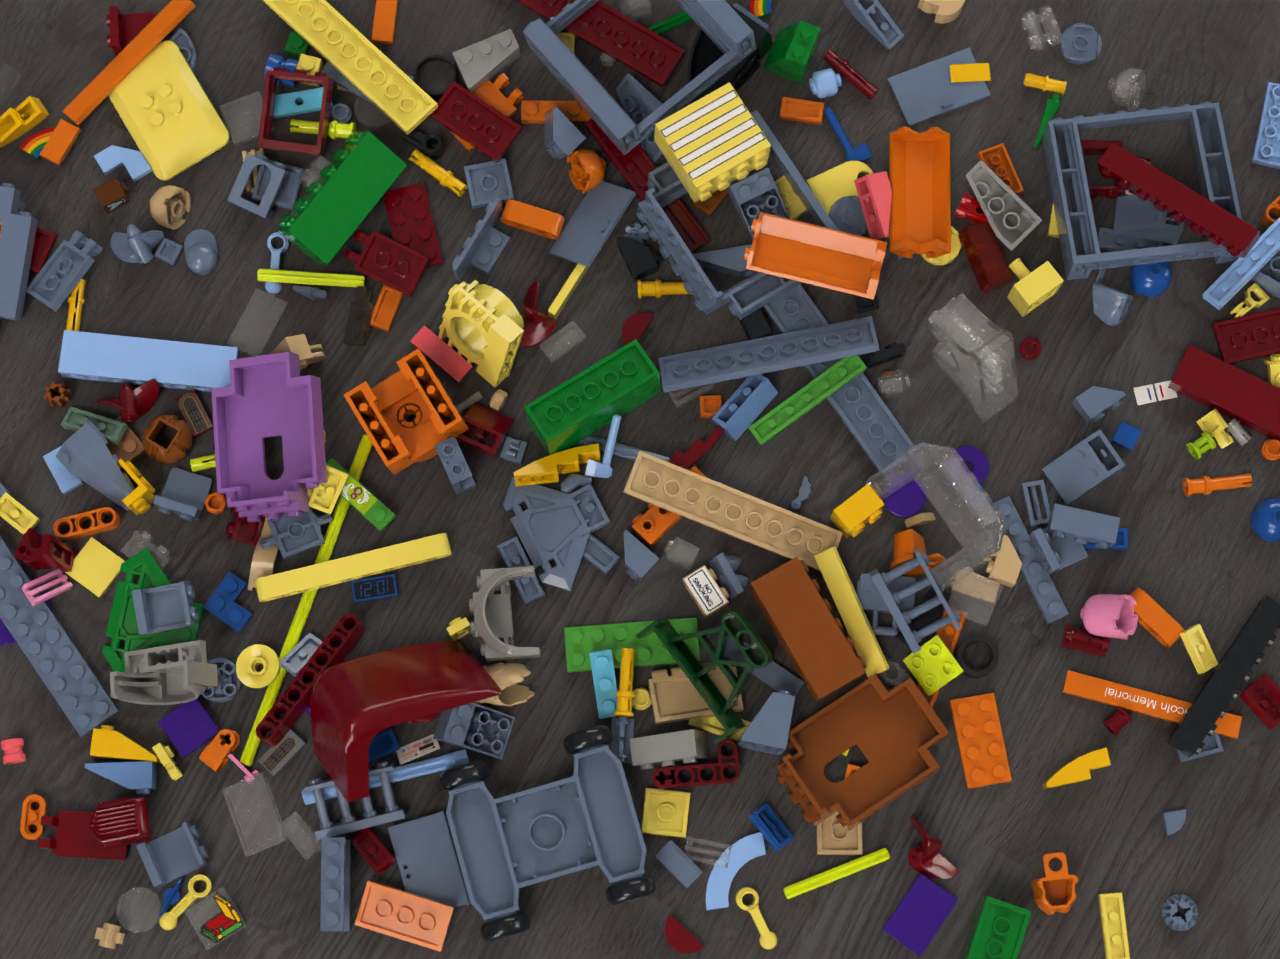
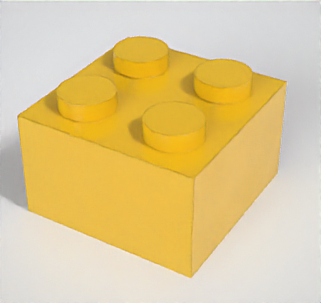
(857, 511)

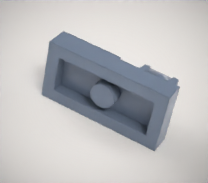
(300, 654)

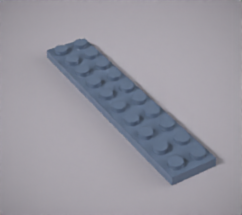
(768, 354)
(856, 401)
(51, 650)

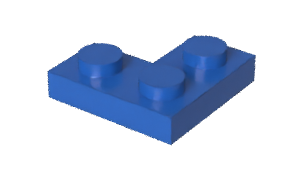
(224, 604)

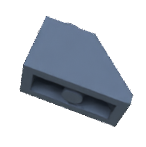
(638, 557)

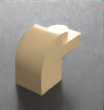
(944, 9)

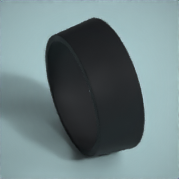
(435, 96)

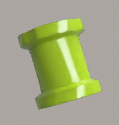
(1201, 445)

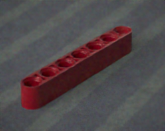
(299, 684)

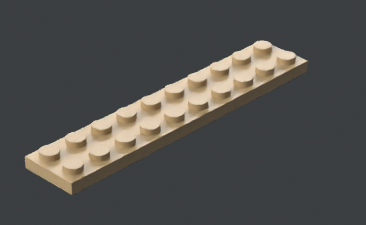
(729, 510)

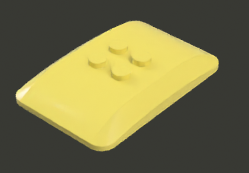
(168, 112)

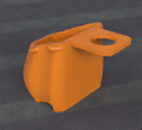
(1056, 889)

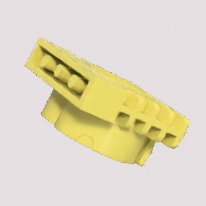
(483, 328)

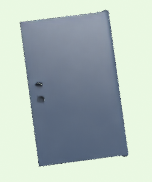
(929, 86)
(592, 223)
(429, 859)

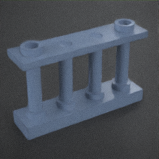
(893, 599)
(348, 822)

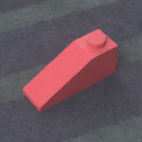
(875, 199)

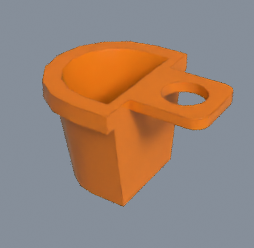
(902, 552)

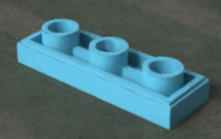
(287, 103)

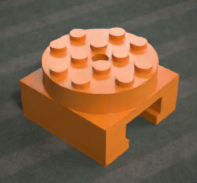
(387, 406)

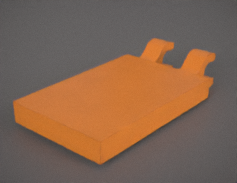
(492, 95)

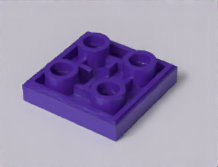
(189, 727)

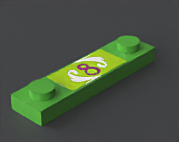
(364, 500)

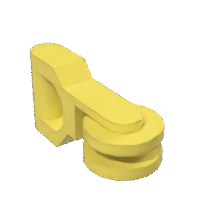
(1249, 302)

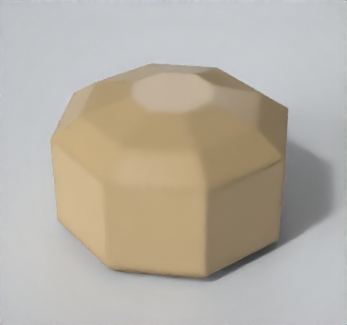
(498, 400)

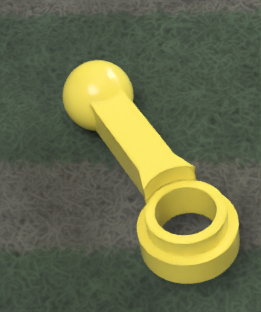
(170, 919)
(767, 938)

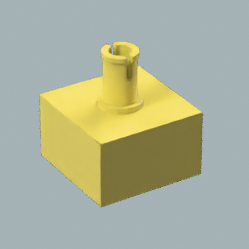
(1033, 287)

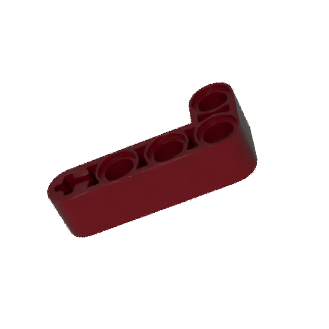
(695, 770)

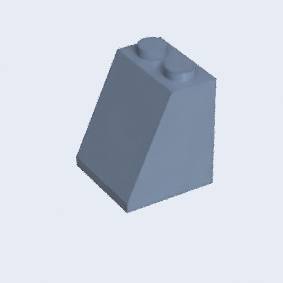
(770, 726)

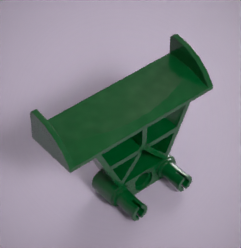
(757, 656)

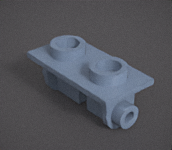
(622, 732)

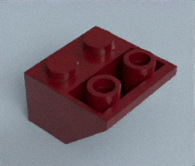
(486, 430)

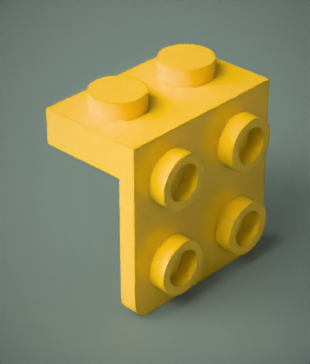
(142, 497)

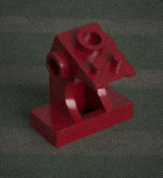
(38, 552)

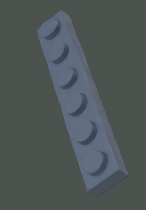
(1032, 565)

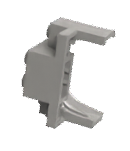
(494, 615)
(177, 675)

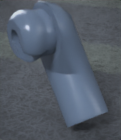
(574, 481)

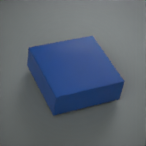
(1126, 436)

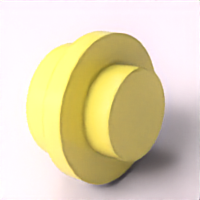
(642, 699)

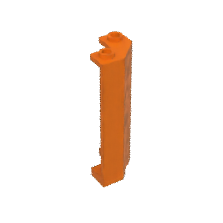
(920, 192)
(815, 255)

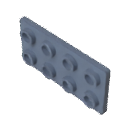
(485, 245)

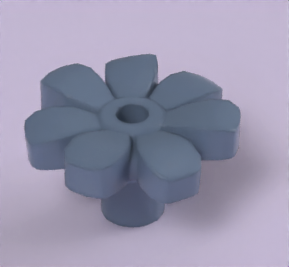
(636, 232)

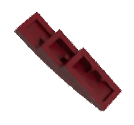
(696, 451)

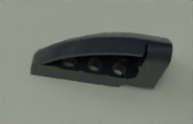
(705, 53)

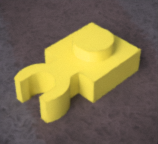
(166, 756)

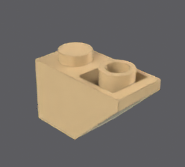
(1005, 565)

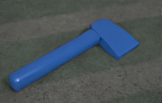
(860, 153)

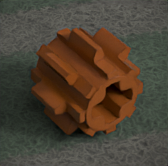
(52, 390)

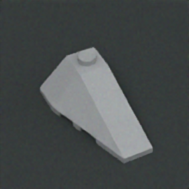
(1004, 210)

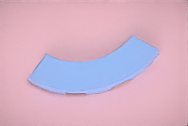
(721, 878)

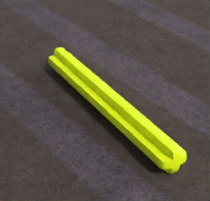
(311, 278)
(836, 873)

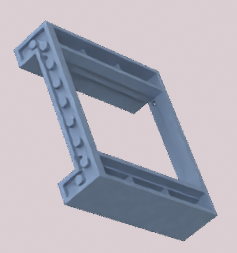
(712, 16)
(1073, 200)

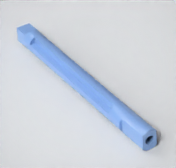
(402, 773)

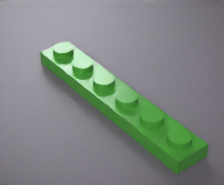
(807, 398)

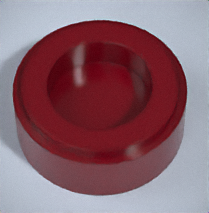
(1030, 349)

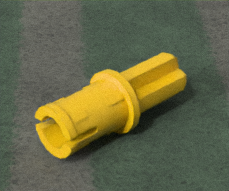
(1045, 83)

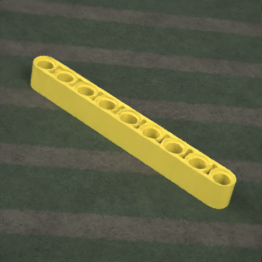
(352, 567)

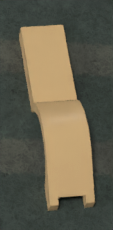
(263, 560)

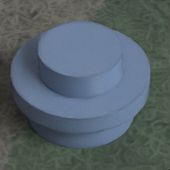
(341, 113)

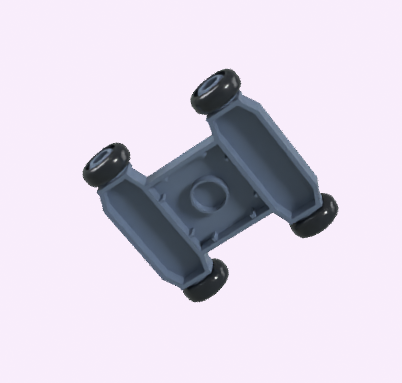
(546, 832)

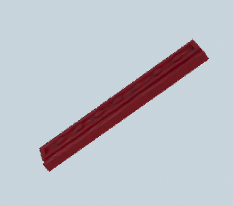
(635, 169)

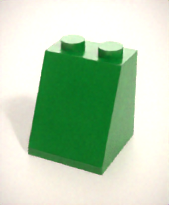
(793, 51)

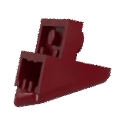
(121, 822)

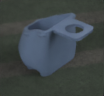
(1109, 303)

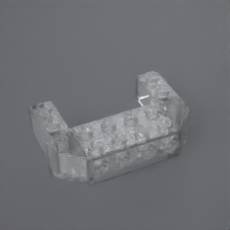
(956, 498)

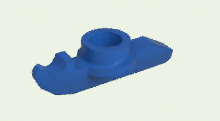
(171, 896)

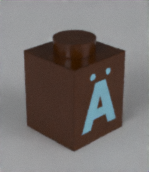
(112, 195)

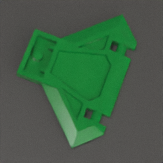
(123, 620)

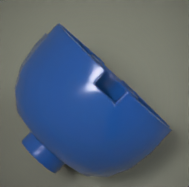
(1150, 279)
(1266, 520)

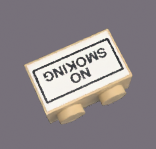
(705, 591)

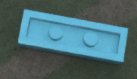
(604, 682)

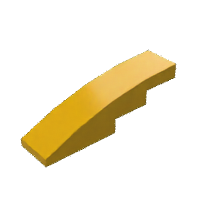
(547, 468)

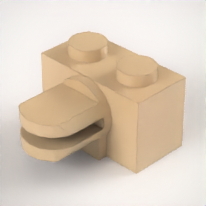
(299, 345)

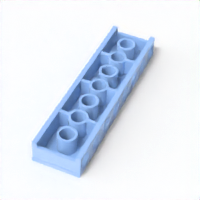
(142, 359)

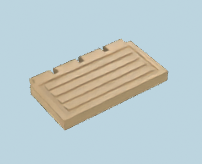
(677, 699)

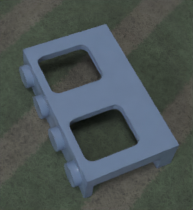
(335, 884)

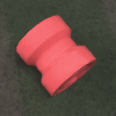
(13, 751)

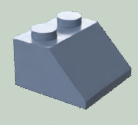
(560, 134)

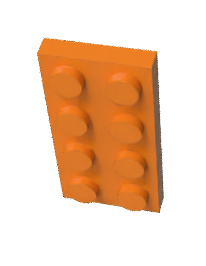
(980, 740)
(404, 915)

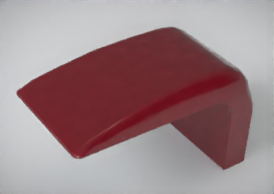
(384, 690)

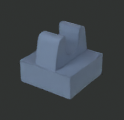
(513, 450)

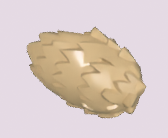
(506, 677)

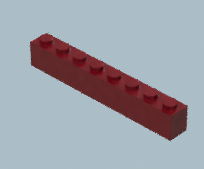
(1178, 200)

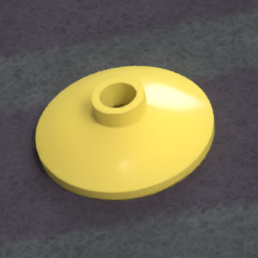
(249, 660)

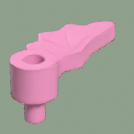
(242, 767)

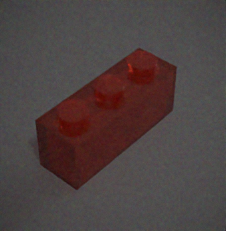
(985, 257)

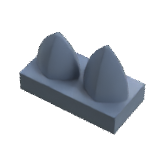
(724, 569)

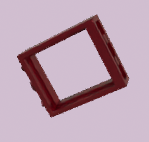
(268, 110)

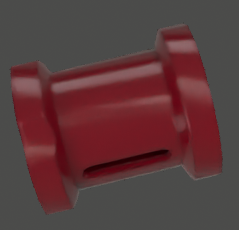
(1117, 721)

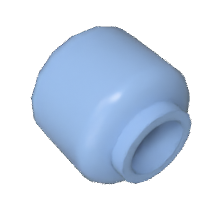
(825, 83)

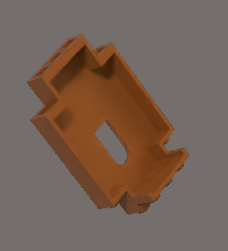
(891, 732)

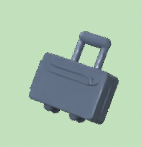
(873, 602)

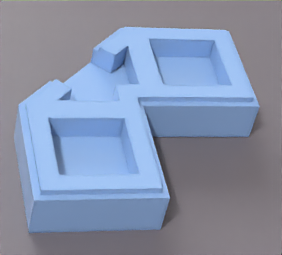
(115, 157)

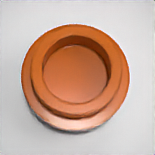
(1271, 449)

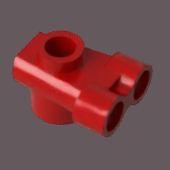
(968, 208)

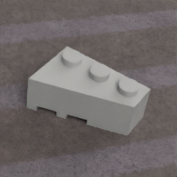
(486, 59)

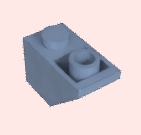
(1096, 401)

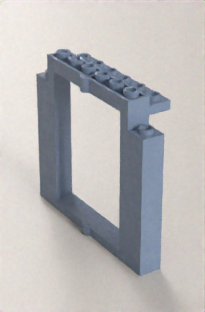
(753, 291)

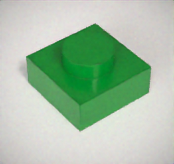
(296, 45)

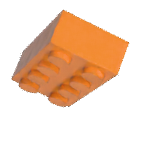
(1000, 163)

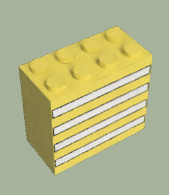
(712, 143)

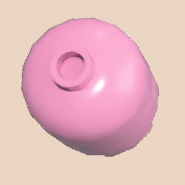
(1110, 615)

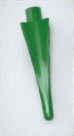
(1051, 108)

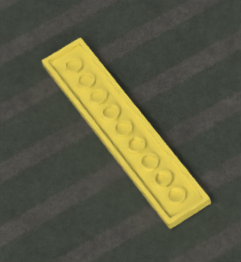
(357, 60)

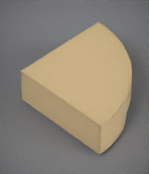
(919, 519)

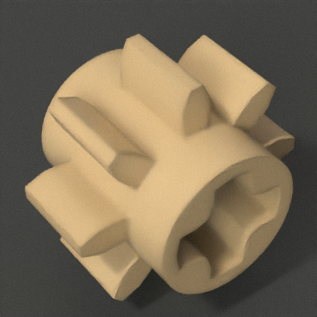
(109, 935)

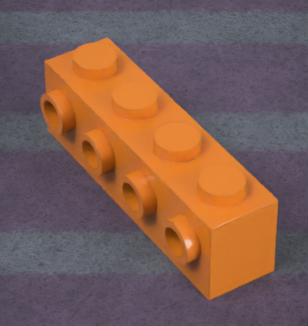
(656, 520)

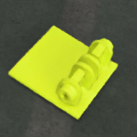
(933, 665)

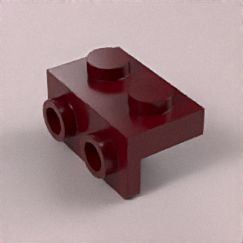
(1264, 700)

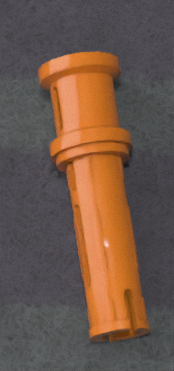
(1207, 485)

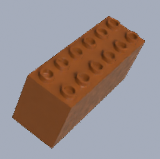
(807, 629)

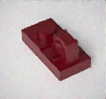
(373, 851)

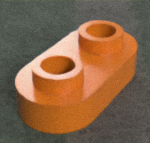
(33, 817)

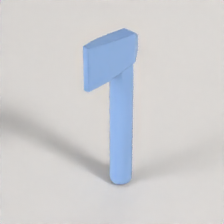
(603, 469)

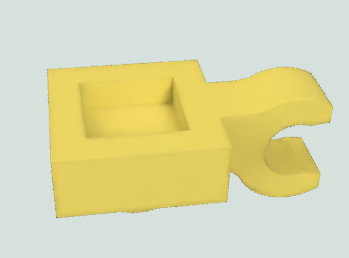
(1214, 426)

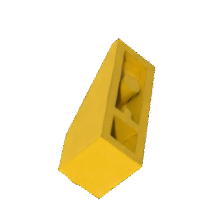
(115, 745)

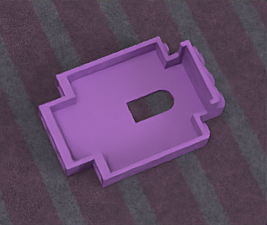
(265, 402)

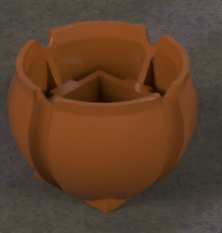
(179, 445)

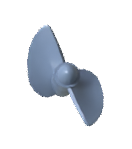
(135, 245)

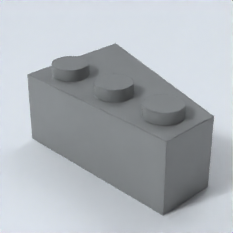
(669, 748)

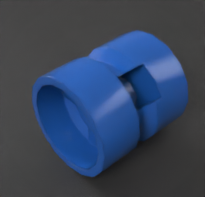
(279, 61)

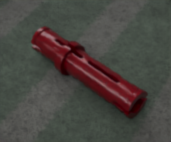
(856, 79)

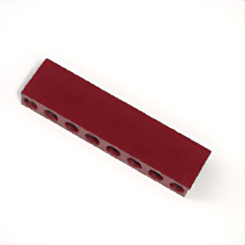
(1229, 391)

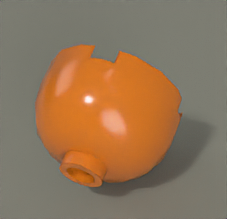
(586, 169)

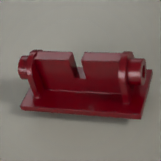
(1083, 641)

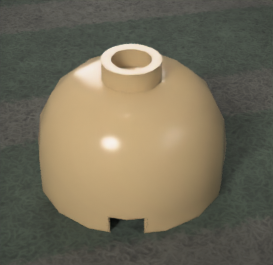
(169, 205)

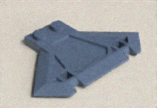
(555, 527)

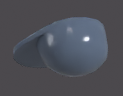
(201, 251)

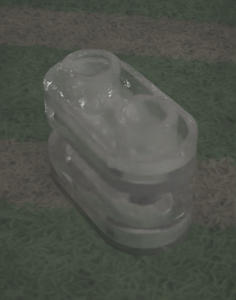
(1036, 37)

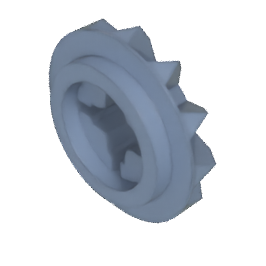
(1170, 908)

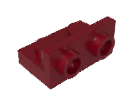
(243, 531)

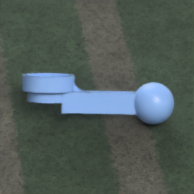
(275, 287)

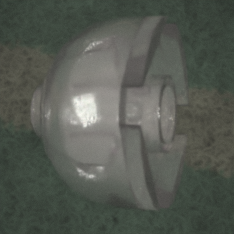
(1127, 87)

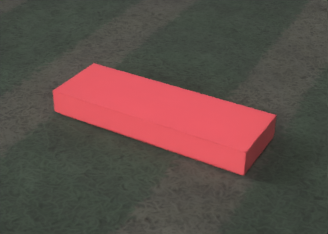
(441, 354)

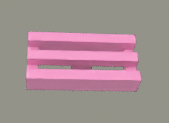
(61, 579)

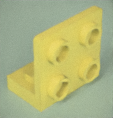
(327, 494)

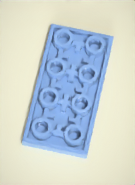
(1267, 141)

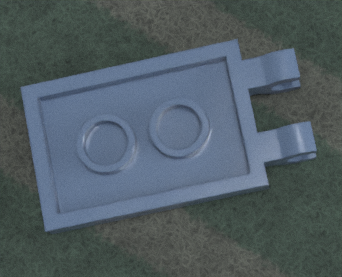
(64, 270)

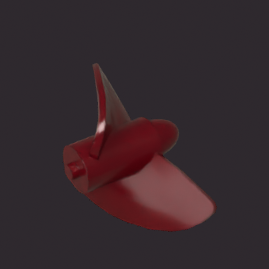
(537, 323)
(134, 402)
(927, 858)

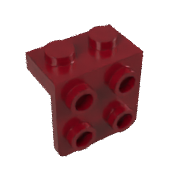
(125, 27)

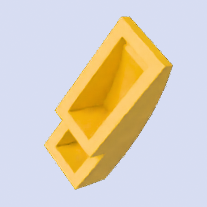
(21, 119)
(1079, 769)

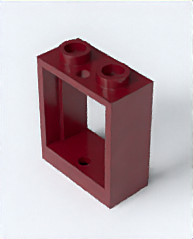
(1098, 148)

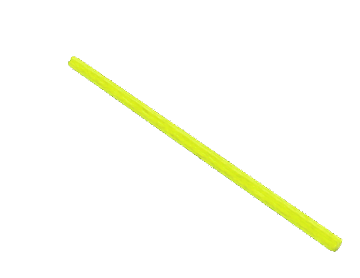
(306, 602)

